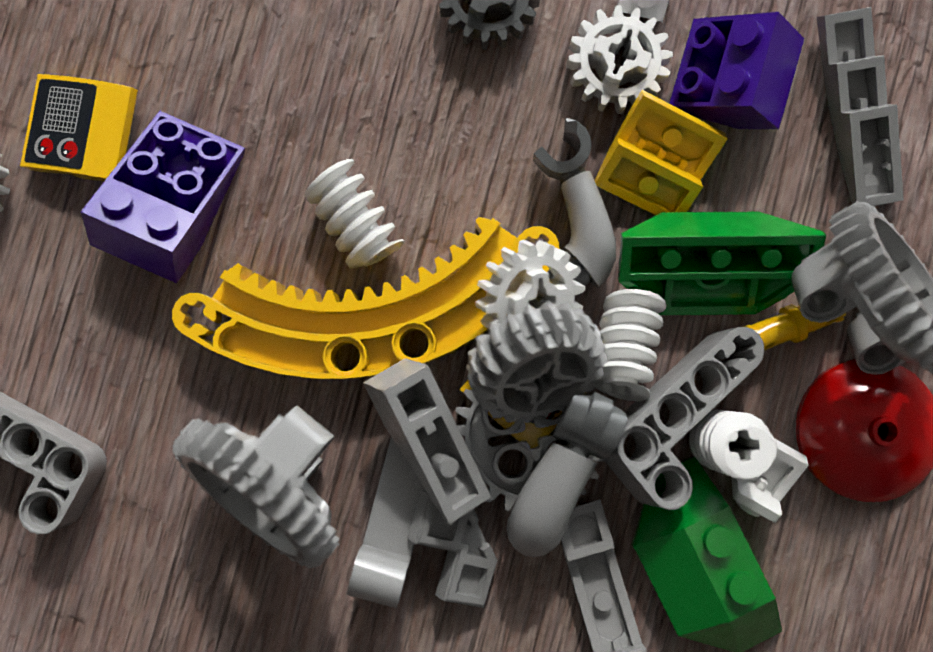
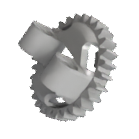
(882, 276)
(266, 480)

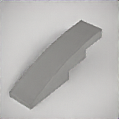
(858, 108)

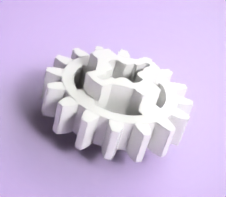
(599, 53)
(523, 282)

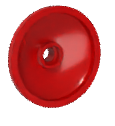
(841, 438)

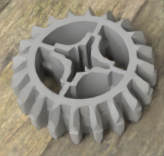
(536, 362)

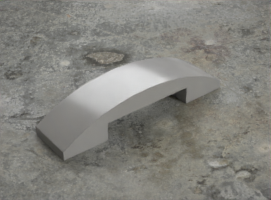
(599, 582)

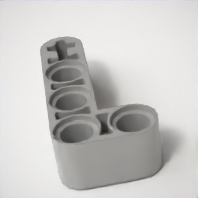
(686, 409)
(48, 465)
(386, 551)

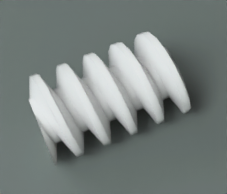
(350, 217)
(627, 336)
(750, 445)

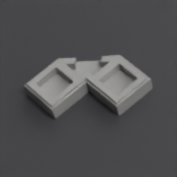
(469, 558)

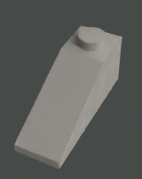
(428, 437)

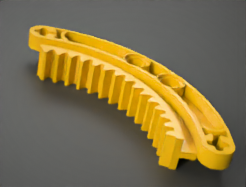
(302, 333)

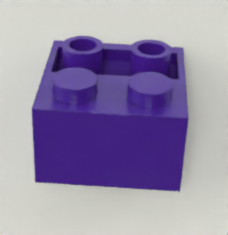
(738, 70)

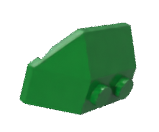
(715, 260)
(705, 569)

